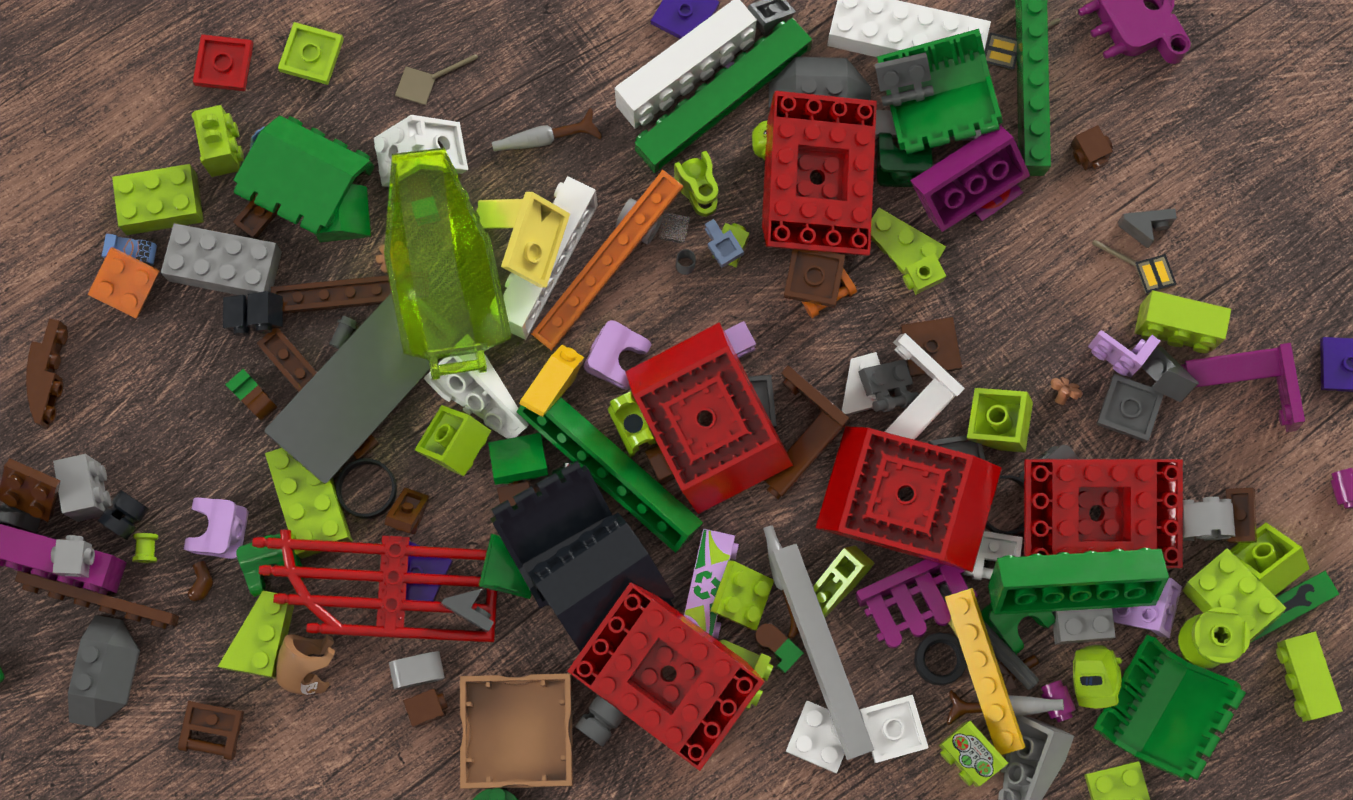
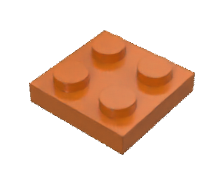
(123, 282)

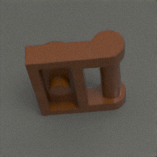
(214, 721)

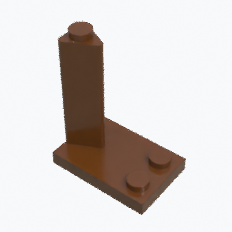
(813, 440)

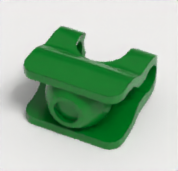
(252, 557)
(1007, 625)

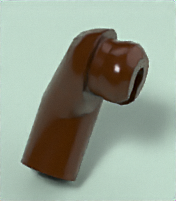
(202, 584)

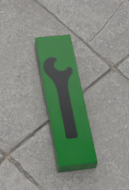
(1303, 599)

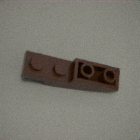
(41, 381)

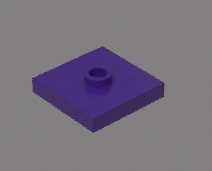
(682, 16)
(1336, 364)
(428, 566)

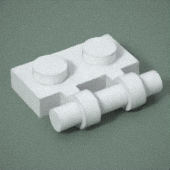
(993, 547)

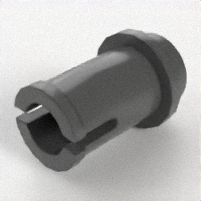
(343, 331)

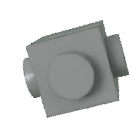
(72, 557)

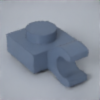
(724, 246)

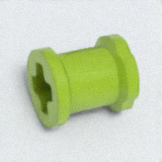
(145, 548)

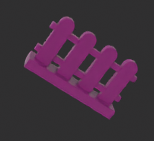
(902, 597)

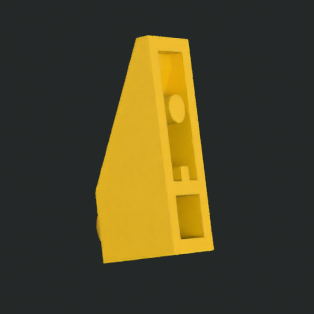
(552, 380)

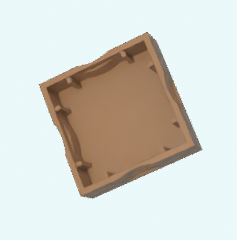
(516, 731)

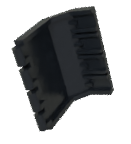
(549, 519)
(593, 573)

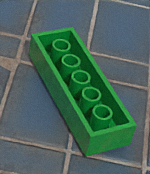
(1077, 581)

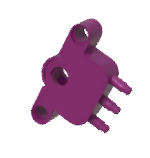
(1138, 28)

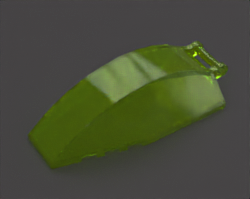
(440, 266)

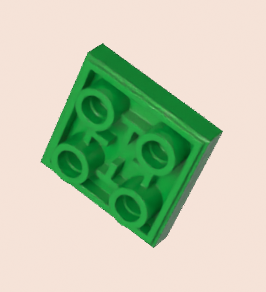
(517, 459)

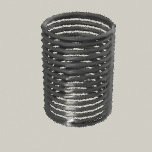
(685, 253)

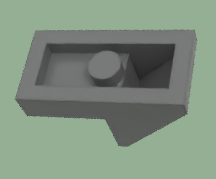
(770, 13)
(1140, 224)
(1169, 375)
(462, 604)

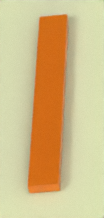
(607, 260)

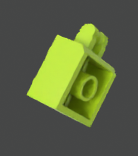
(217, 141)

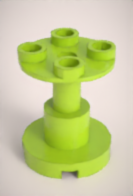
(1214, 637)

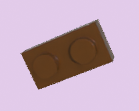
(254, 219)
(1244, 514)

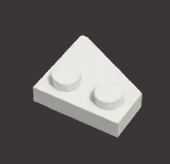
(855, 396)

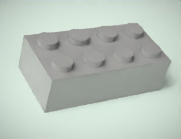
(220, 261)

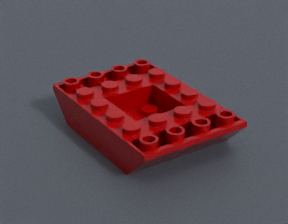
(828, 138)
(739, 443)
(1136, 500)
(939, 522)
(626, 667)

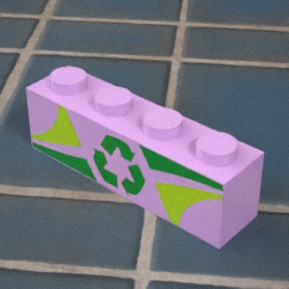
(710, 565)

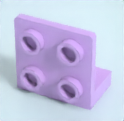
(1123, 360)
(1154, 618)

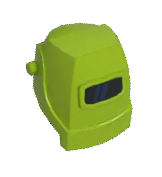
(1096, 677)

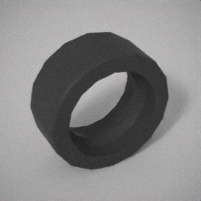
(922, 669)

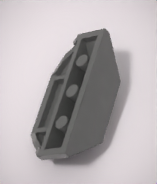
(821, 77)
(102, 672)

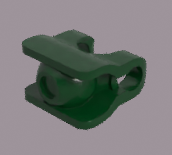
(897, 167)

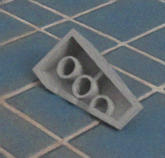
(1037, 765)

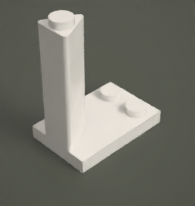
(931, 399)

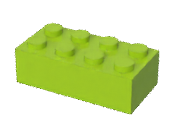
(307, 503)

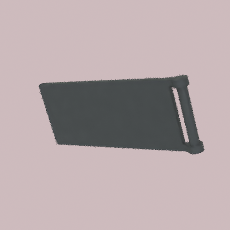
(348, 396)

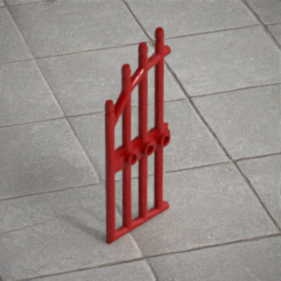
(392, 587)

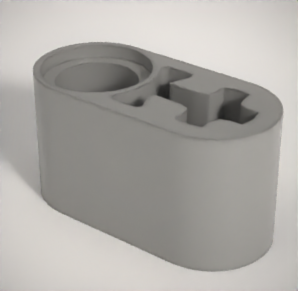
(416, 670)

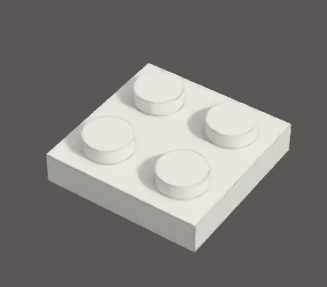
(894, 728)
(816, 738)

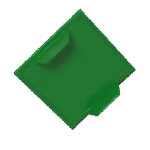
(501, 572)

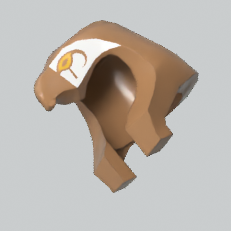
(295, 665)

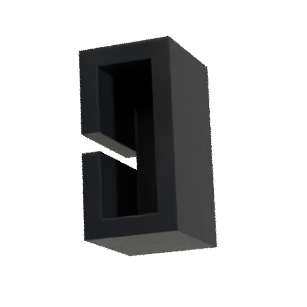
(259, 313)

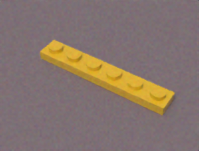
(985, 671)

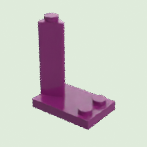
(1256, 365)

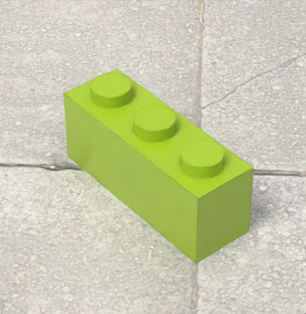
(1308, 677)

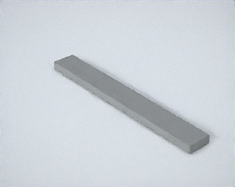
(822, 651)

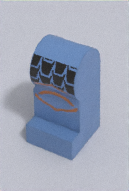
(139, 249)

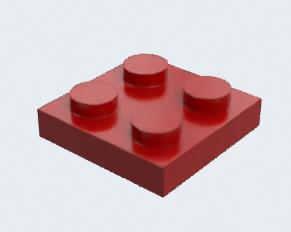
(223, 62)

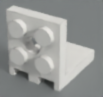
(419, 134)

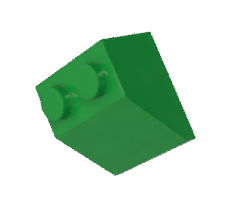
(351, 218)

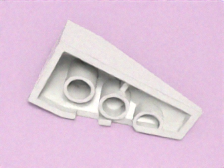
(482, 395)

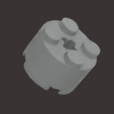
(1208, 519)

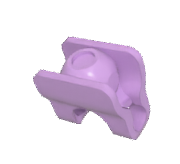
(605, 351)
(224, 529)

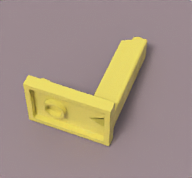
(535, 234)

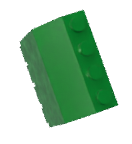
(961, 97)
(299, 173)
(1169, 711)

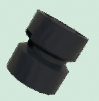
(130, 507)

